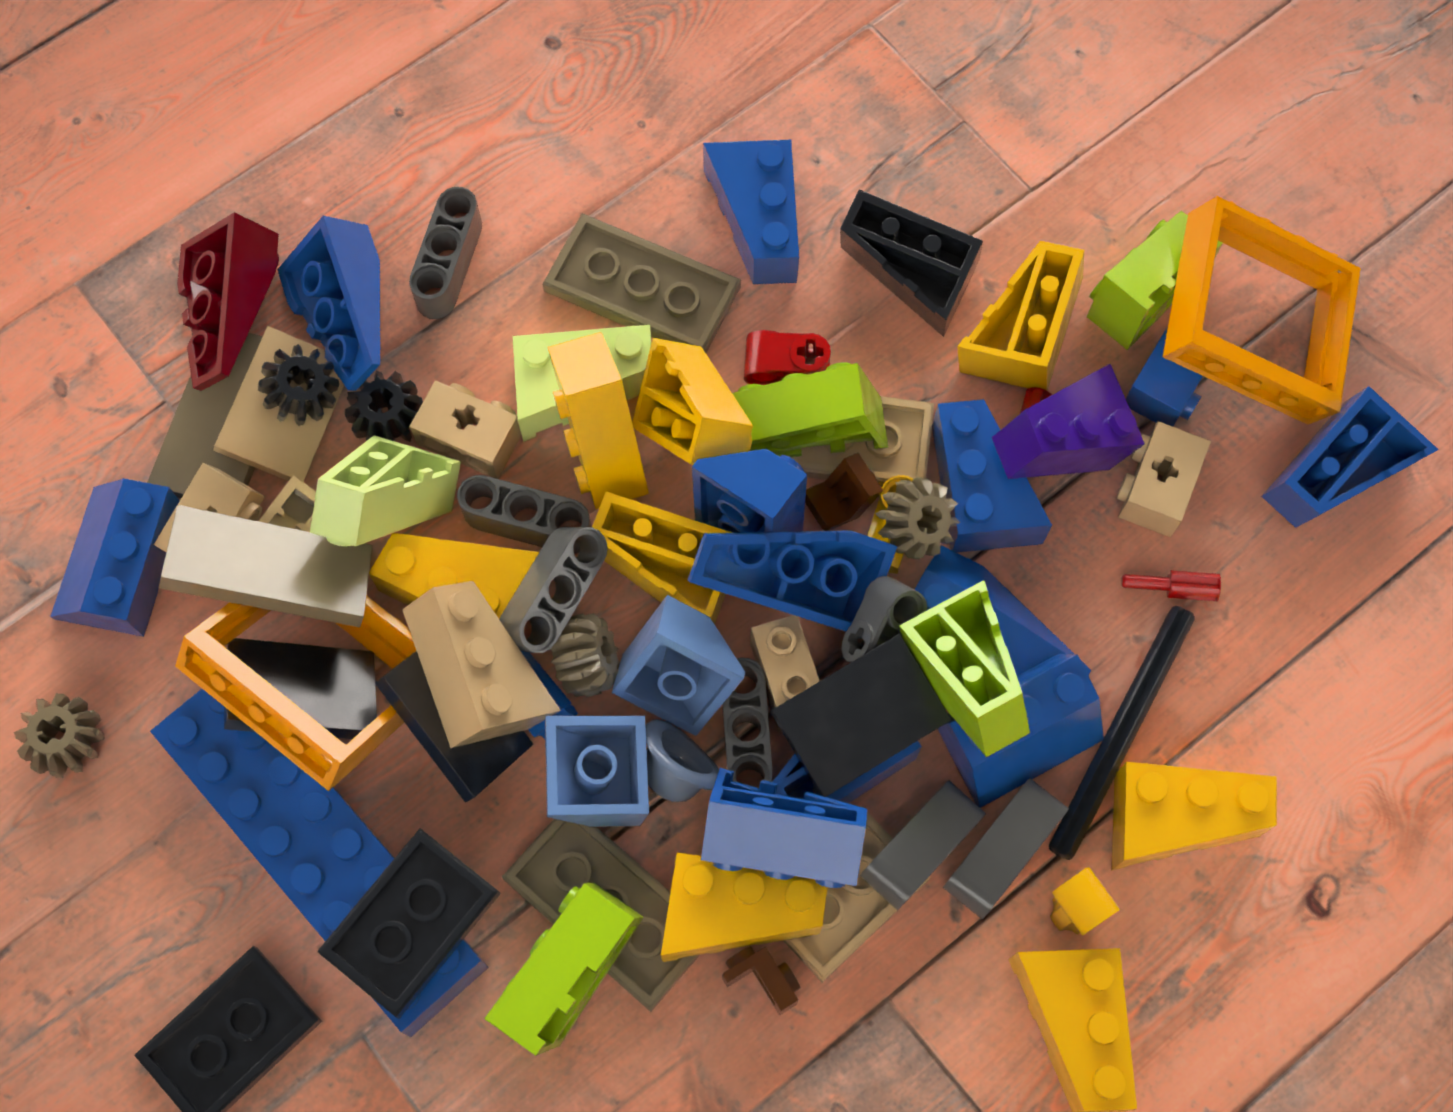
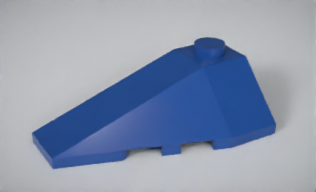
(336, 288)
(795, 572)
(1023, 633)

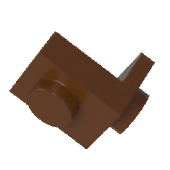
(843, 494)
(776, 980)

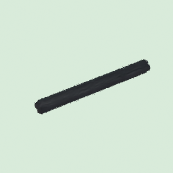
(1121, 733)

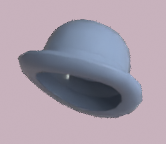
(676, 763)

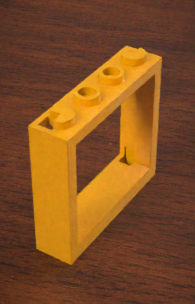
(1186, 344)
(272, 713)

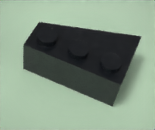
(911, 256)

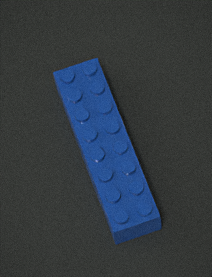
(297, 833)

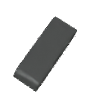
(442, 235)
(512, 498)
(572, 579)
(750, 709)
(922, 845)
(1005, 848)

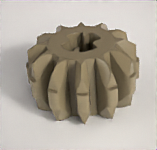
(918, 517)
(586, 656)
(54, 754)

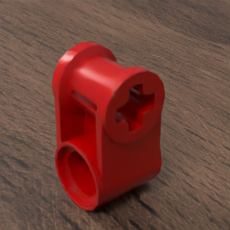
(776, 355)

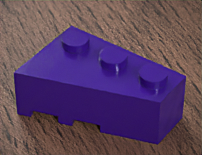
(1071, 431)

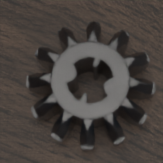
(301, 370)
(392, 393)

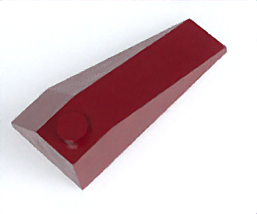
(225, 282)

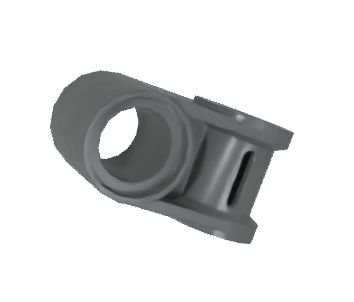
(883, 609)

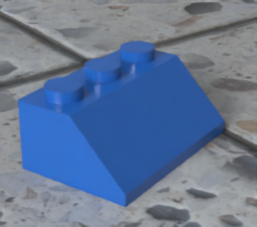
(750, 492)
(114, 558)
(1062, 723)

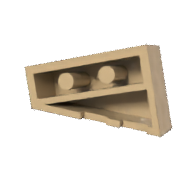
(474, 666)

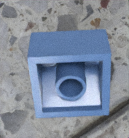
(678, 667)
(596, 770)

